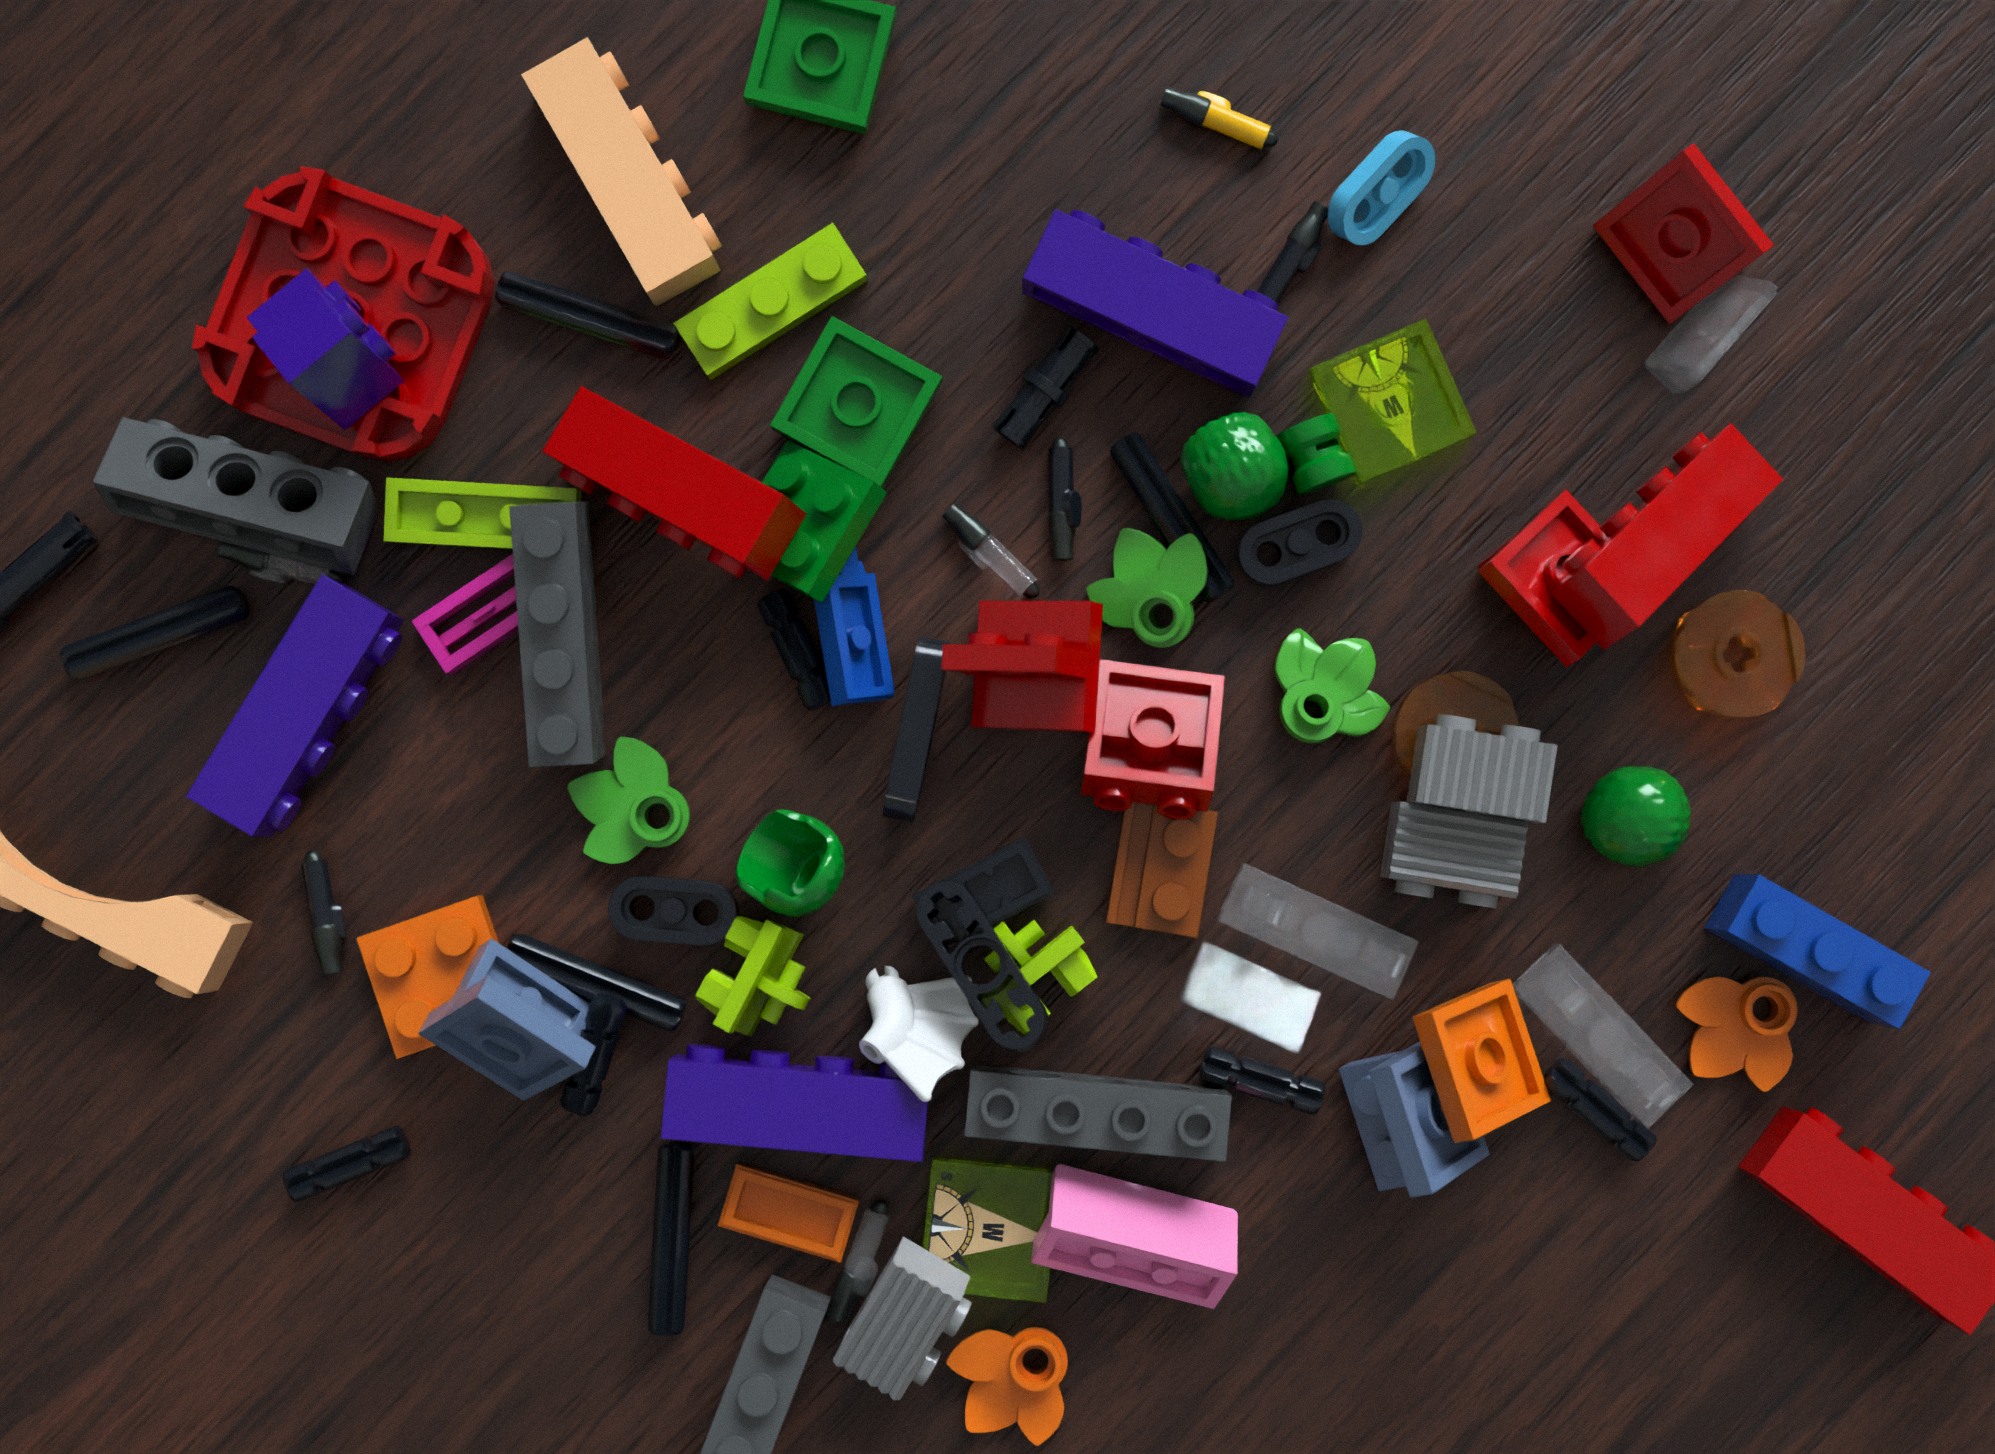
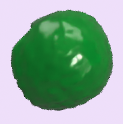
(1235, 466)
(1636, 816)
(791, 863)

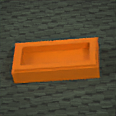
(789, 1212)

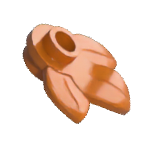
(1732, 1036)
(1005, 1387)

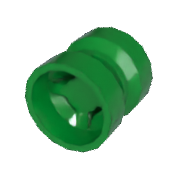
(1316, 454)

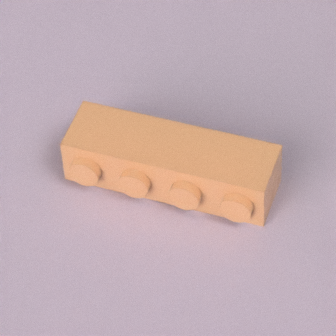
(622, 171)

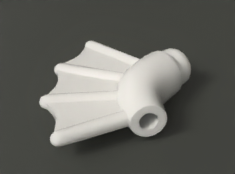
(917, 1028)

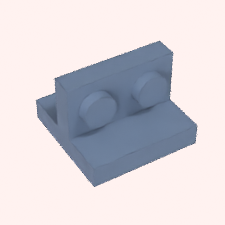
(512, 1024)
(1405, 1123)

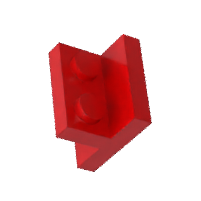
(1682, 234)
(1531, 567)
(1032, 665)

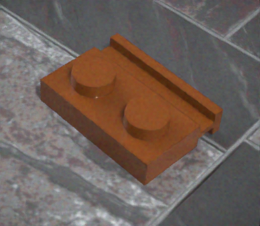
(1161, 870)

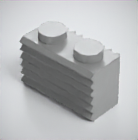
(1482, 771)
(1453, 851)
(903, 1319)

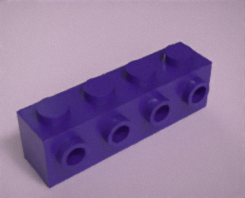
(1153, 301)
(297, 708)
(792, 1105)

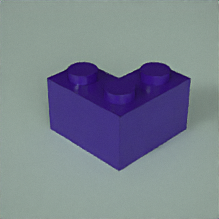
(325, 348)

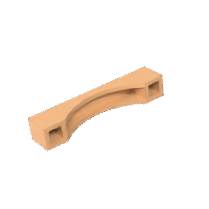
(176, 937)

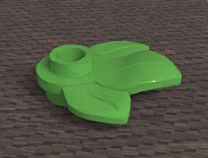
(1151, 576)
(1334, 681)
(621, 803)

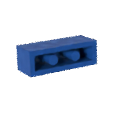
(1817, 950)

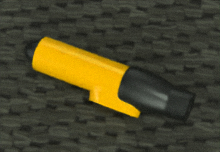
(1216, 113)

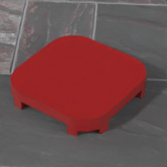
(407, 271)

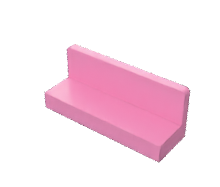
(1138, 1237)

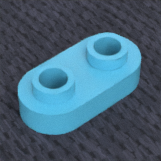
(1381, 187)

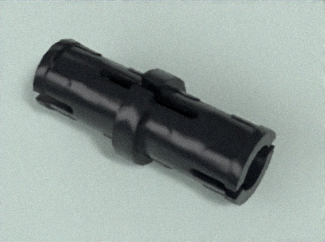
(1045, 387)

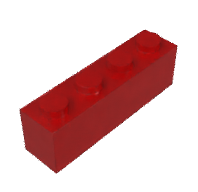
(674, 483)
(1666, 537)
(1875, 1217)

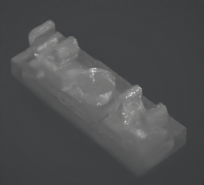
(1317, 931)
(1601, 1035)

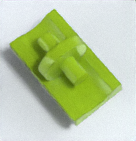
(1060, 956)
(764, 981)

